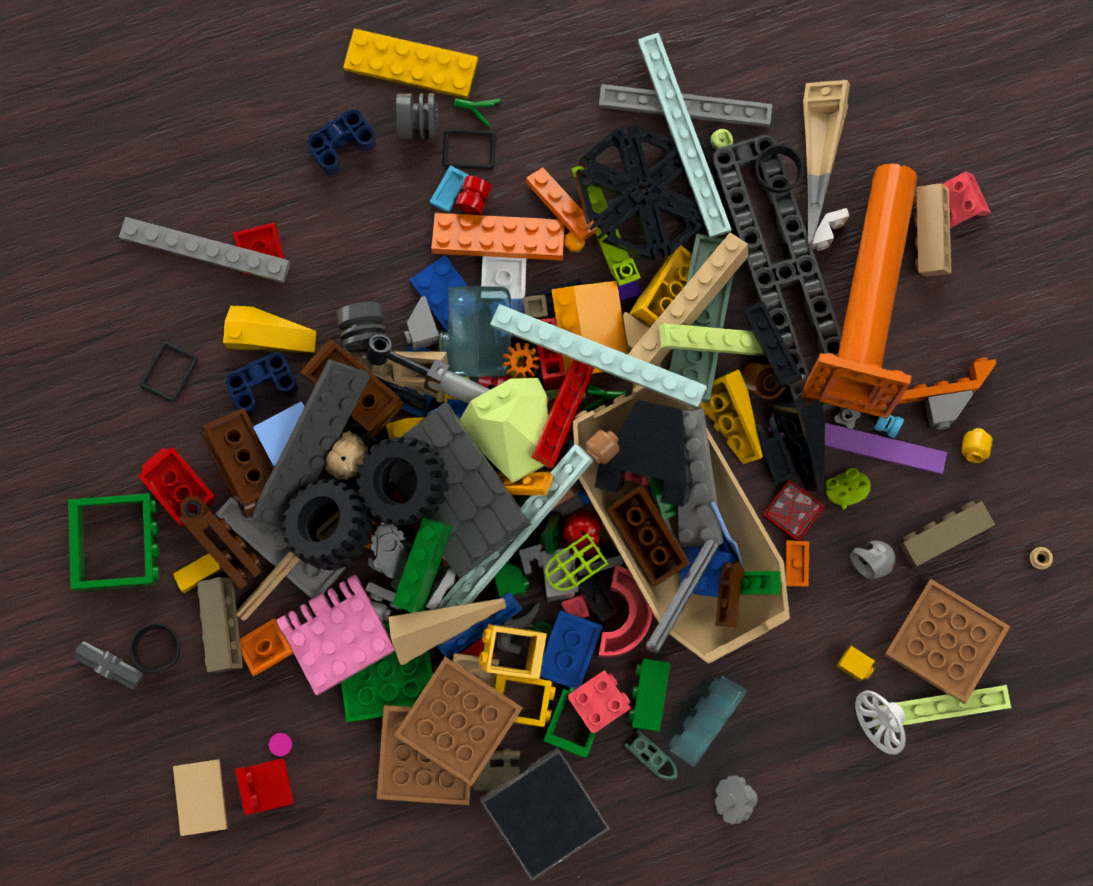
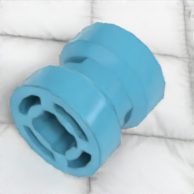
(892, 427)

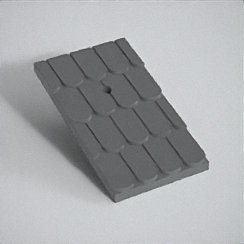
(476, 499)

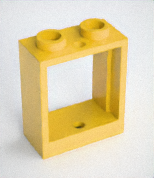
(534, 657)
(548, 695)

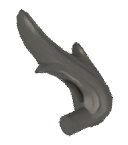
(504, 639)

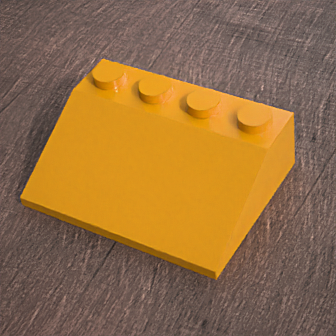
(591, 313)

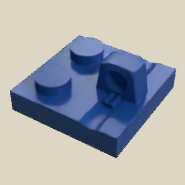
(709, 582)

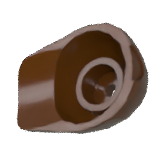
(760, 380)

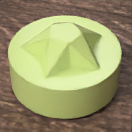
(721, 138)

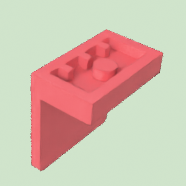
(965, 199)

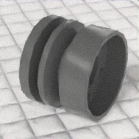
(416, 116)
(359, 324)

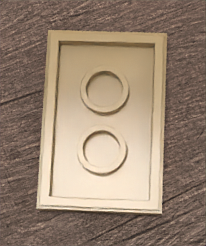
(200, 797)

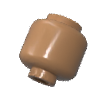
(602, 446)

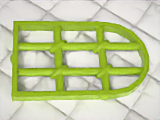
(579, 554)

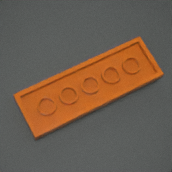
(498, 236)

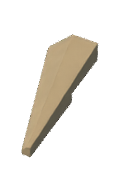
(401, 375)
(421, 631)

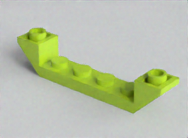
(618, 260)

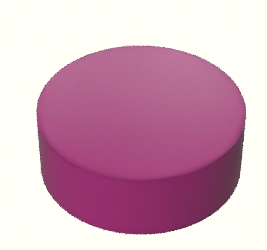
(280, 744)

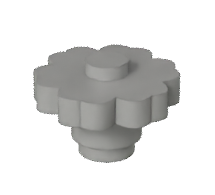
(735, 799)

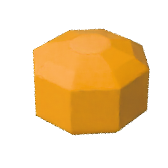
(572, 243)

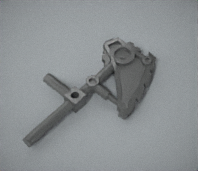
(389, 551)

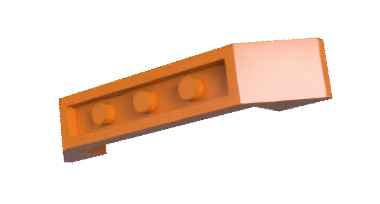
(978, 371)

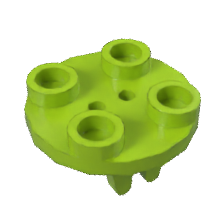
(848, 488)

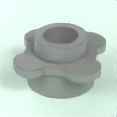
(848, 423)

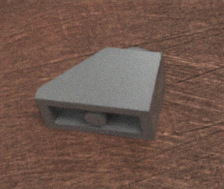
(421, 327)
(945, 409)

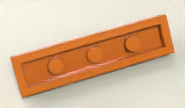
(560, 204)

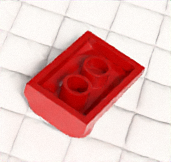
(172, 481)

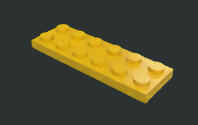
(410, 63)

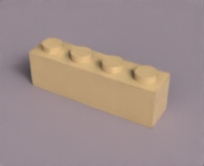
(933, 230)

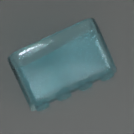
(473, 344)

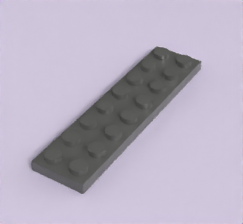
(311, 440)

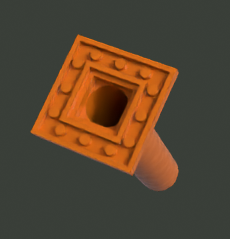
(856, 375)

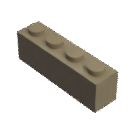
(947, 534)
(219, 625)

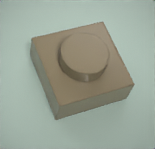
(535, 306)

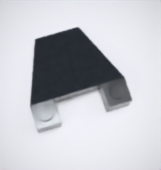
(651, 446)

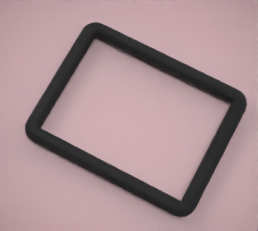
(463, 165)
(195, 360)

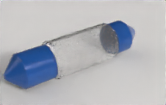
(569, 506)

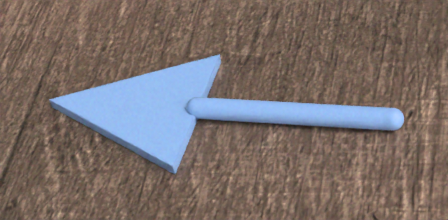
(732, 543)

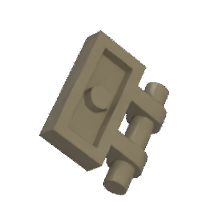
(494, 776)

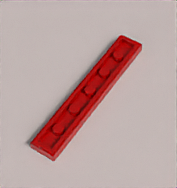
(562, 413)

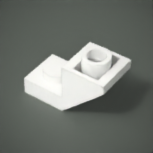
(824, 235)

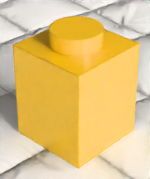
(856, 664)

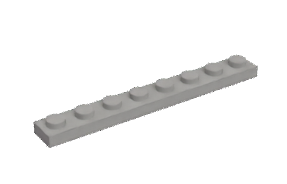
(697, 106)
(204, 249)

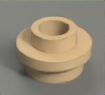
(1048, 558)

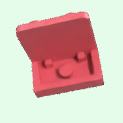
(599, 701)

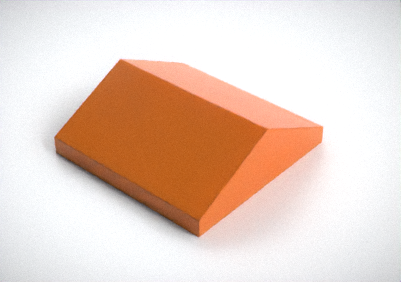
(264, 647)

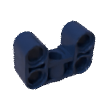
(336, 134)
(257, 373)

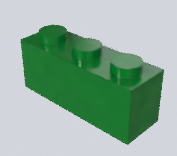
(649, 695)

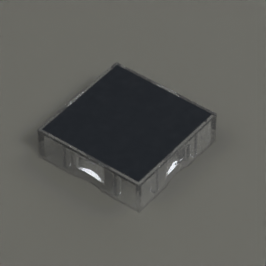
(544, 814)

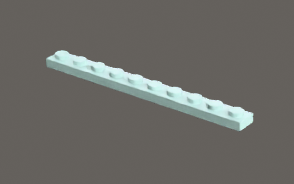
(684, 135)
(599, 356)
(535, 510)

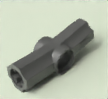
(108, 665)

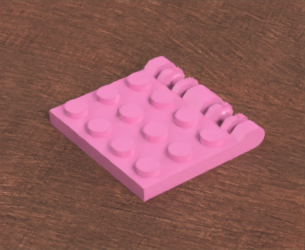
(340, 637)

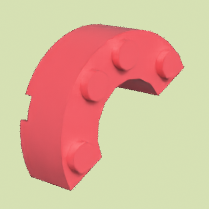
(638, 621)

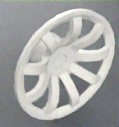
(889, 717)

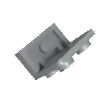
(443, 580)

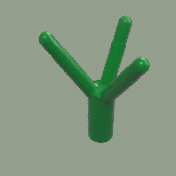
(473, 105)
(607, 395)

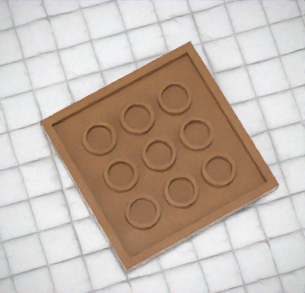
(947, 641)
(458, 721)
(411, 775)

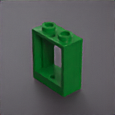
(562, 743)

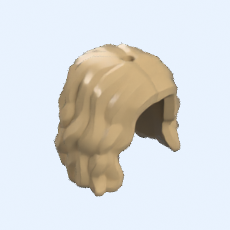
(353, 450)

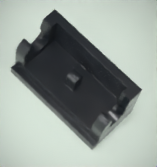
(527, 552)

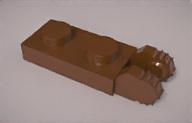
(729, 595)

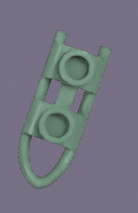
(656, 759)

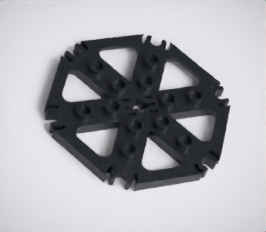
(632, 180)

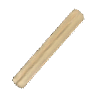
(267, 586)

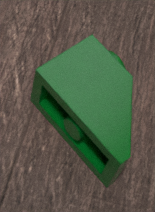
(511, 580)

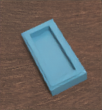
(448, 190)

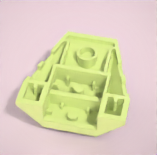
(508, 425)

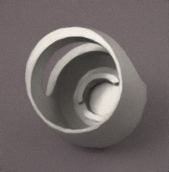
(879, 559)

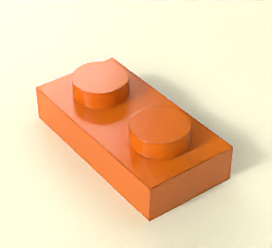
(797, 563)

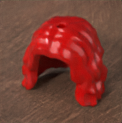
(574, 526)

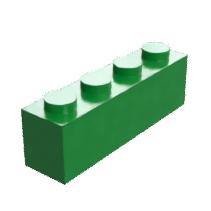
(422, 565)

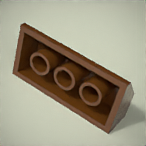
(648, 536)

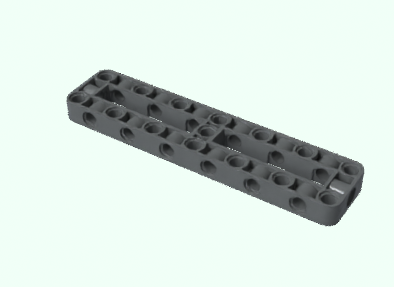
(797, 245)

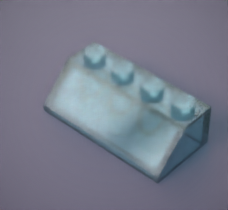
(707, 722)

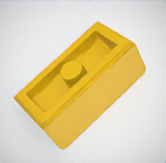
(197, 571)

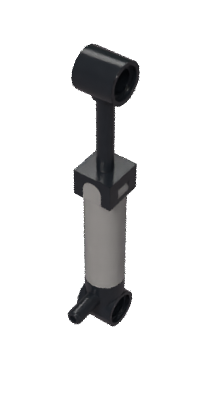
(437, 377)

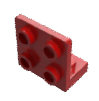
(264, 786)

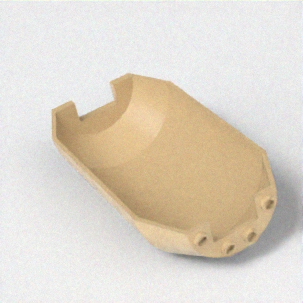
(697, 621)

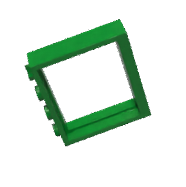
(76, 543)

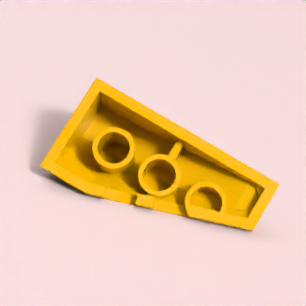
(663, 287)
(260, 331)
(733, 415)

